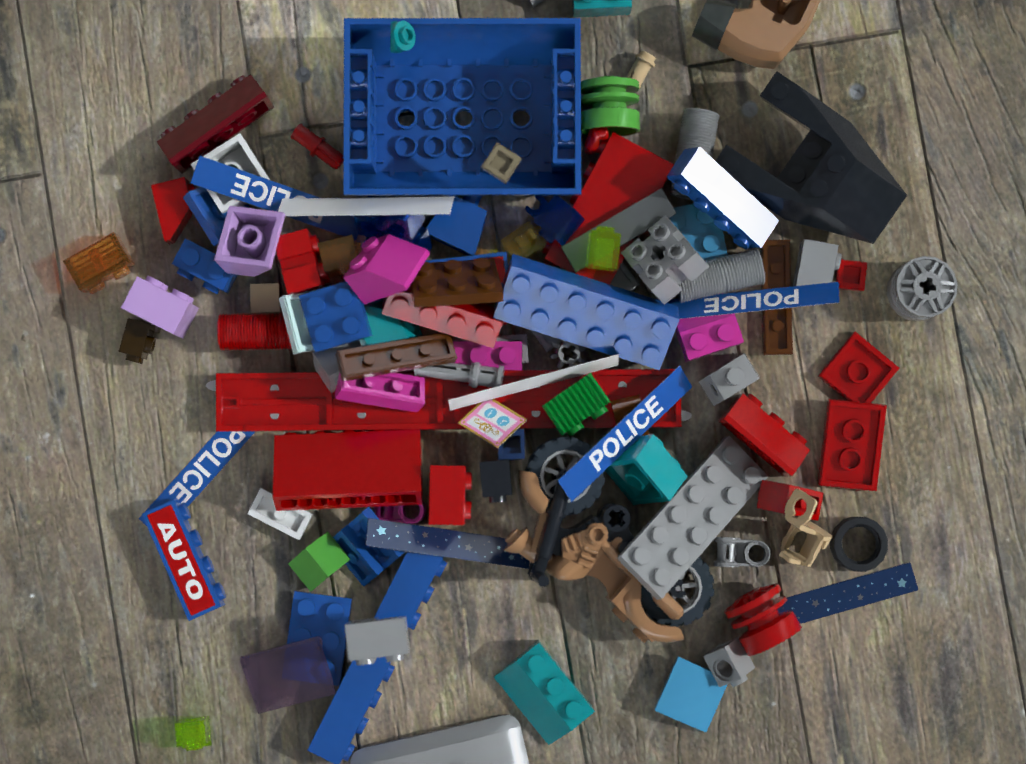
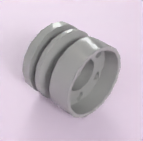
(908, 297)

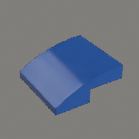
(364, 561)

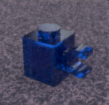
(556, 219)

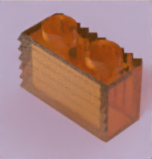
(99, 264)

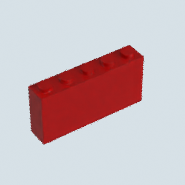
(617, 181)
(347, 469)

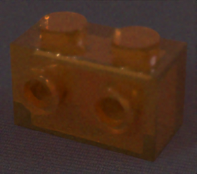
(338, 254)

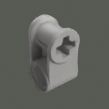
(738, 552)

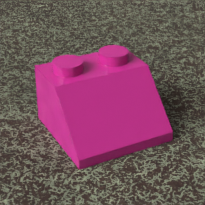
(384, 267)
(707, 335)

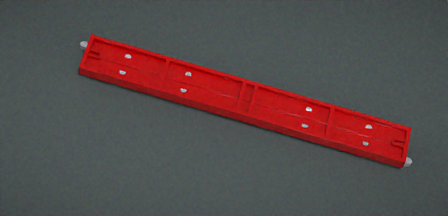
(305, 404)

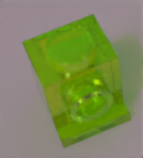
(193, 733)

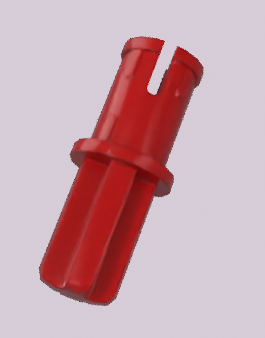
(317, 146)

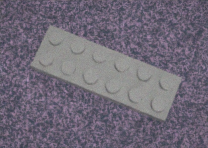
(692, 518)

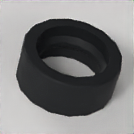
(879, 552)

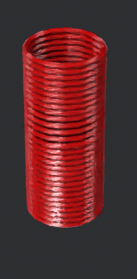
(252, 331)

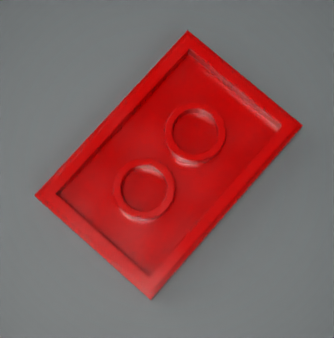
(852, 444)

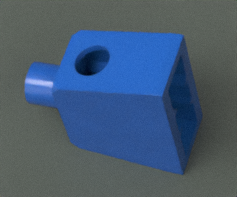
(462, 226)

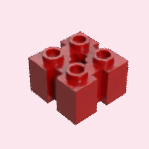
(300, 262)

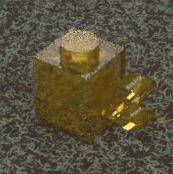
(524, 241)

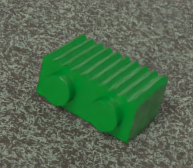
(576, 404)

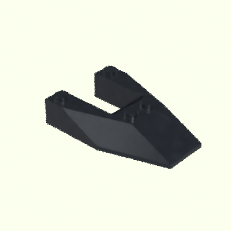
(830, 179)

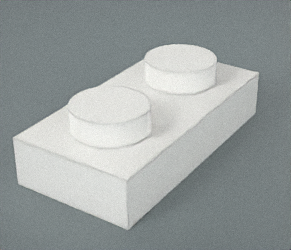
(289, 521)

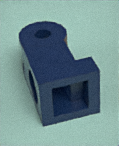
(513, 447)

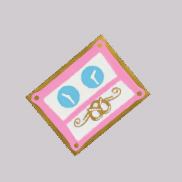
(492, 422)

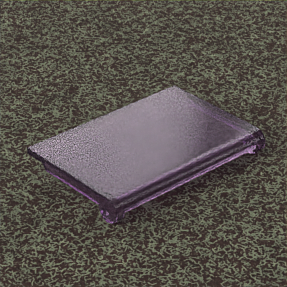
(288, 674)

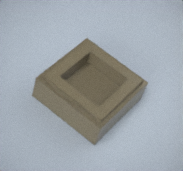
(501, 163)

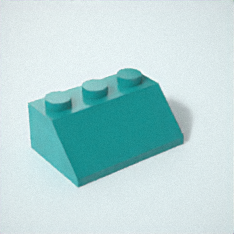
(544, 693)

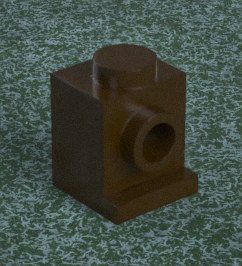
(138, 340)

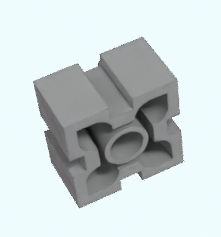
(664, 260)

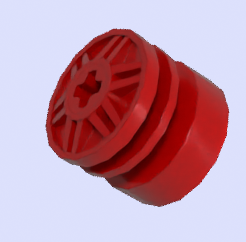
(762, 619)

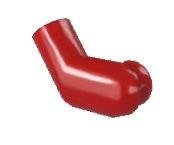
(592, 141)

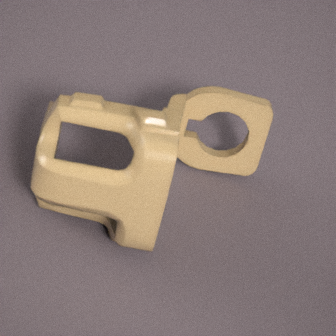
(816, 536)

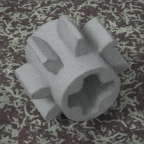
(559, 355)

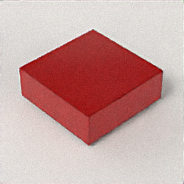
(851, 275)

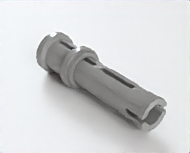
(473, 374)

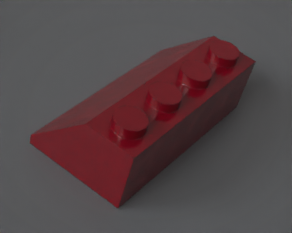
(215, 123)

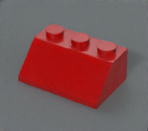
(765, 434)

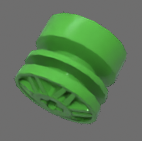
(609, 104)

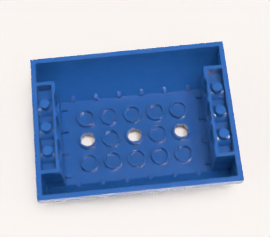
(455, 67)

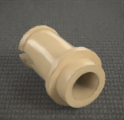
(641, 66)

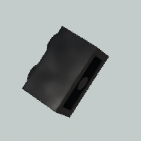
(495, 480)

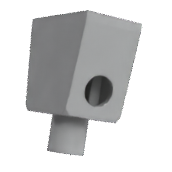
(729, 379)

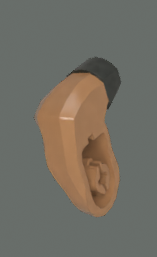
(755, 34)

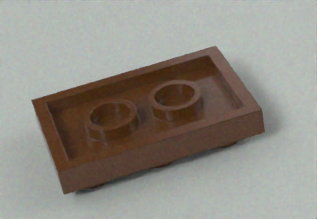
(457, 283)

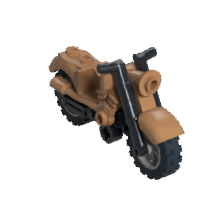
(593, 548)

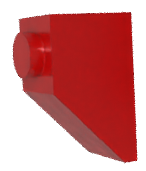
(171, 207)
(775, 495)

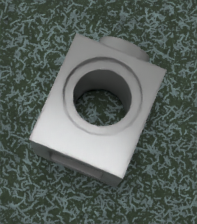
(729, 663)

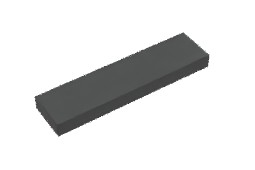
(629, 222)

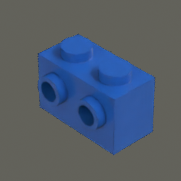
(200, 263)

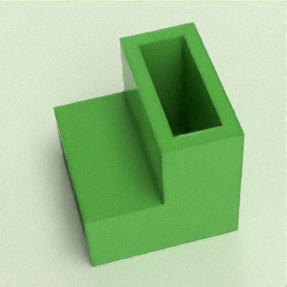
(319, 561)

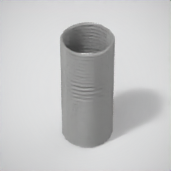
(696, 130)
(746, 271)

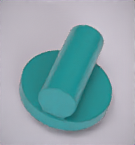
(401, 37)

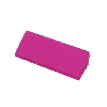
(385, 390)

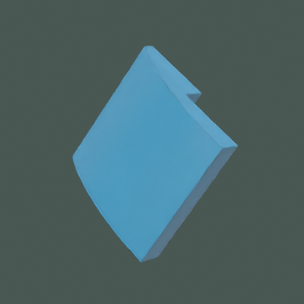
(690, 695)

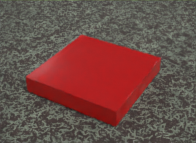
(858, 370)

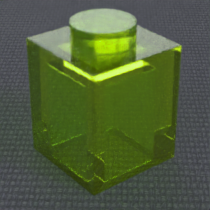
(603, 249)

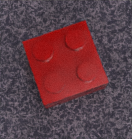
(448, 495)

